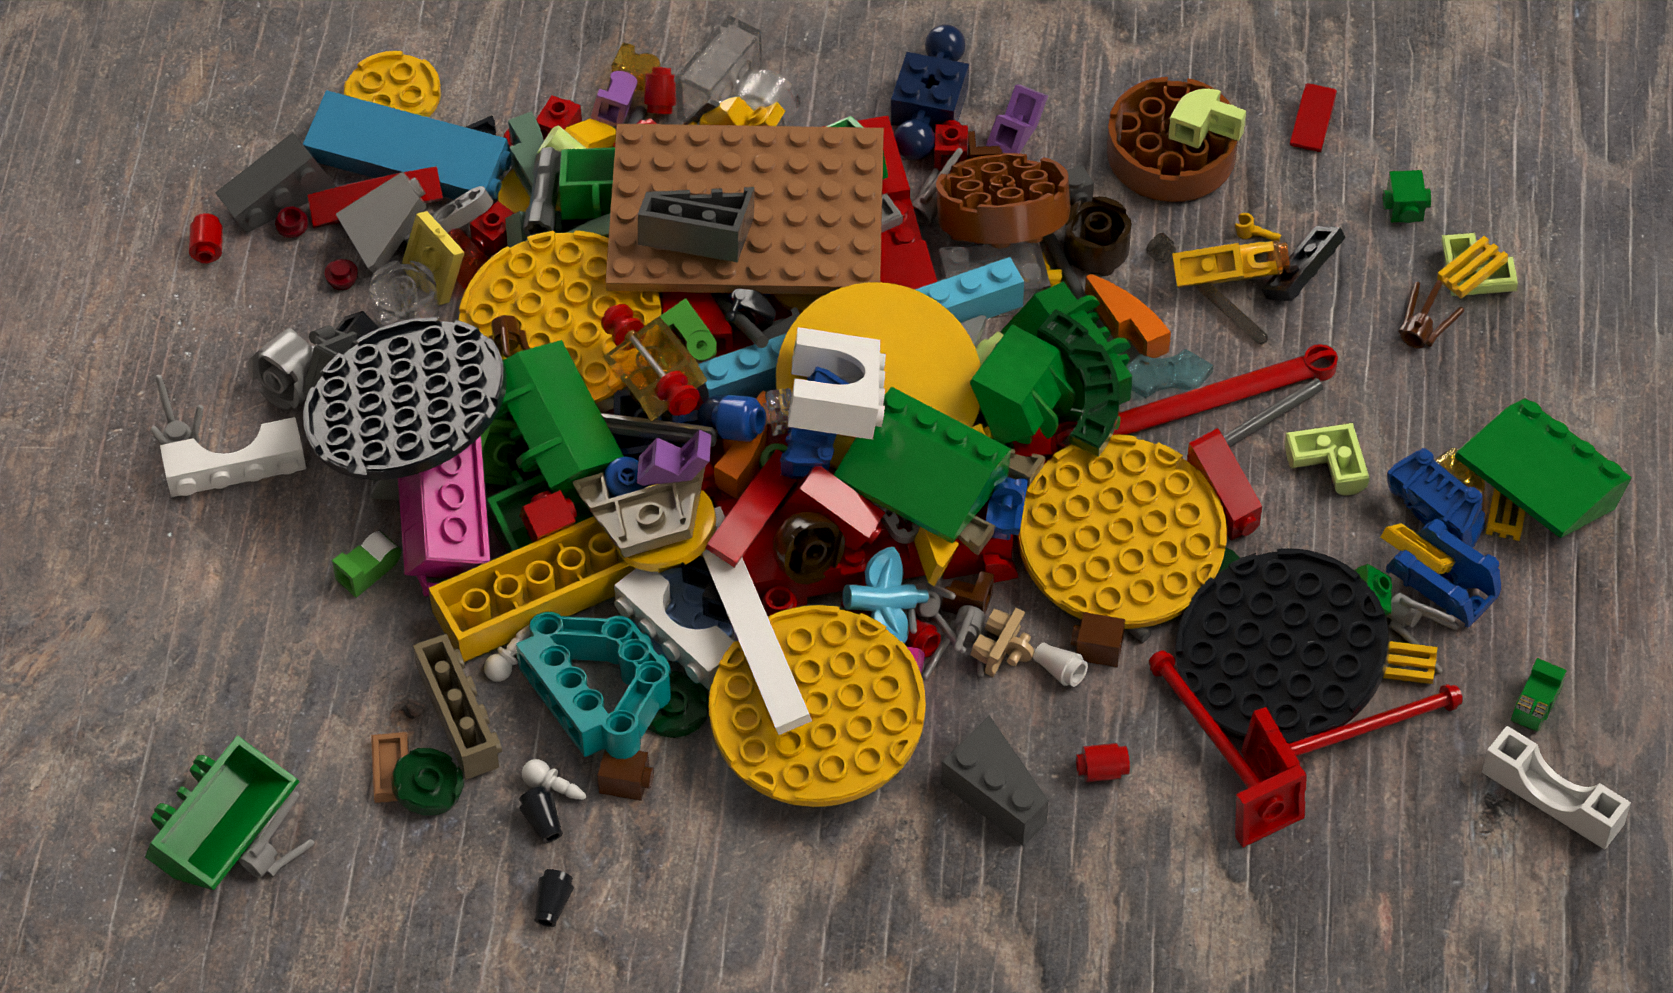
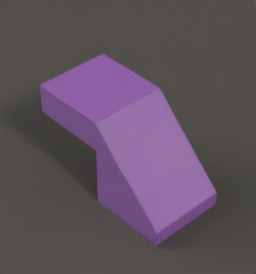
(1020, 120)
(669, 463)

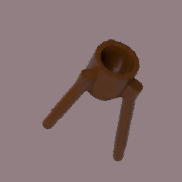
(1418, 329)
(507, 334)

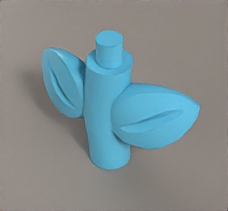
(885, 594)

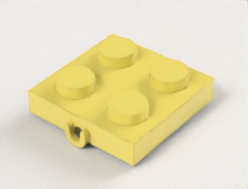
(437, 251)

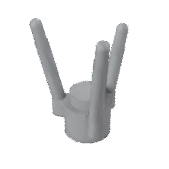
(926, 202)
(175, 429)
(931, 609)
(1409, 612)
(967, 628)
(260, 854)

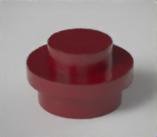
(291, 222)
(341, 274)

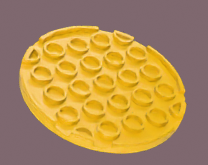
(556, 294)
(922, 341)
(1122, 531)
(861, 703)

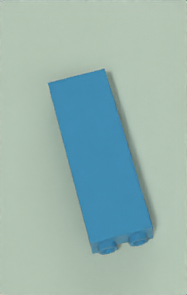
(390, 141)

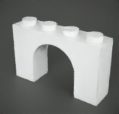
(835, 408)

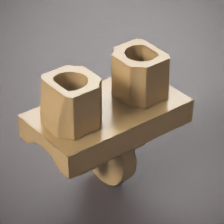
(993, 652)

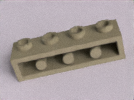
(457, 707)

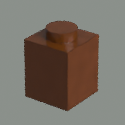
(1099, 639)
(625, 776)

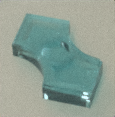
(1181, 371)

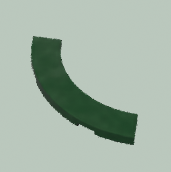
(1097, 378)

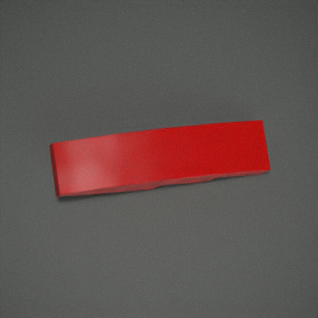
(329, 202)
(751, 512)

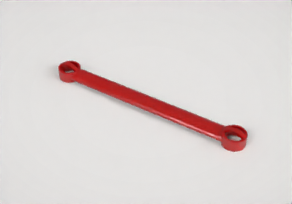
(1219, 393)

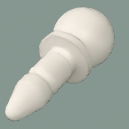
(499, 666)
(537, 774)

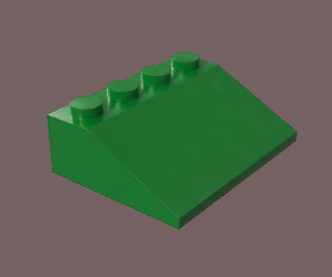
(925, 466)
(1544, 468)

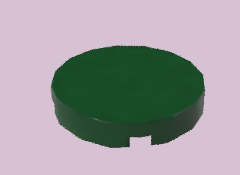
(684, 711)
(427, 781)

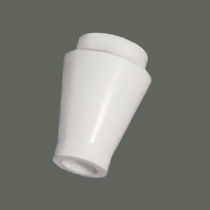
(1062, 664)

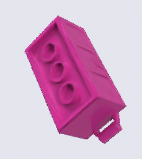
(445, 518)

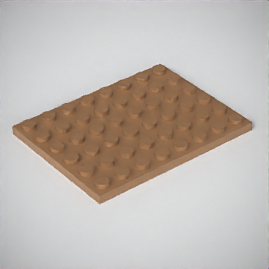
(812, 206)

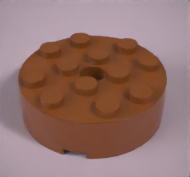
(1151, 161)
(1003, 199)

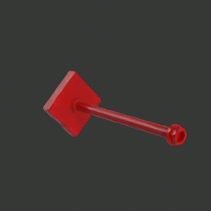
(1271, 754)
(1265, 804)

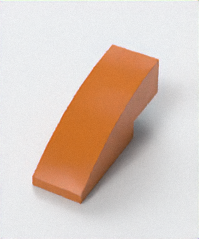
(1129, 317)
(740, 461)

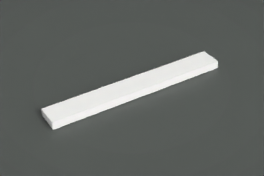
(758, 641)

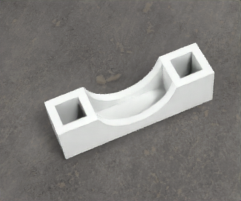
(195, 469)
(645, 599)
(1520, 767)

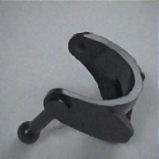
(758, 308)

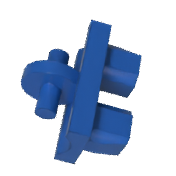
(1006, 507)

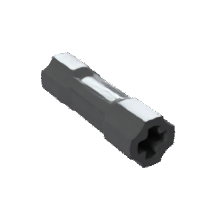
(541, 212)

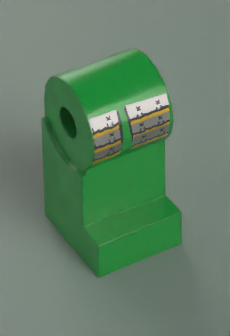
(1539, 695)

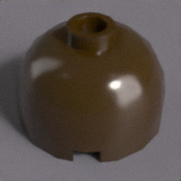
(808, 546)

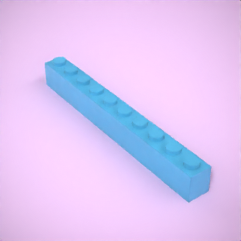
(974, 293)

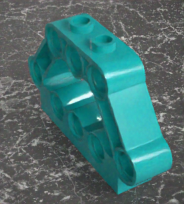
(564, 688)

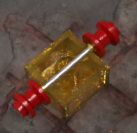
(652, 363)

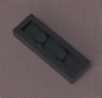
(1304, 263)

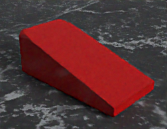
(1313, 117)

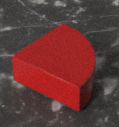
(1001, 568)

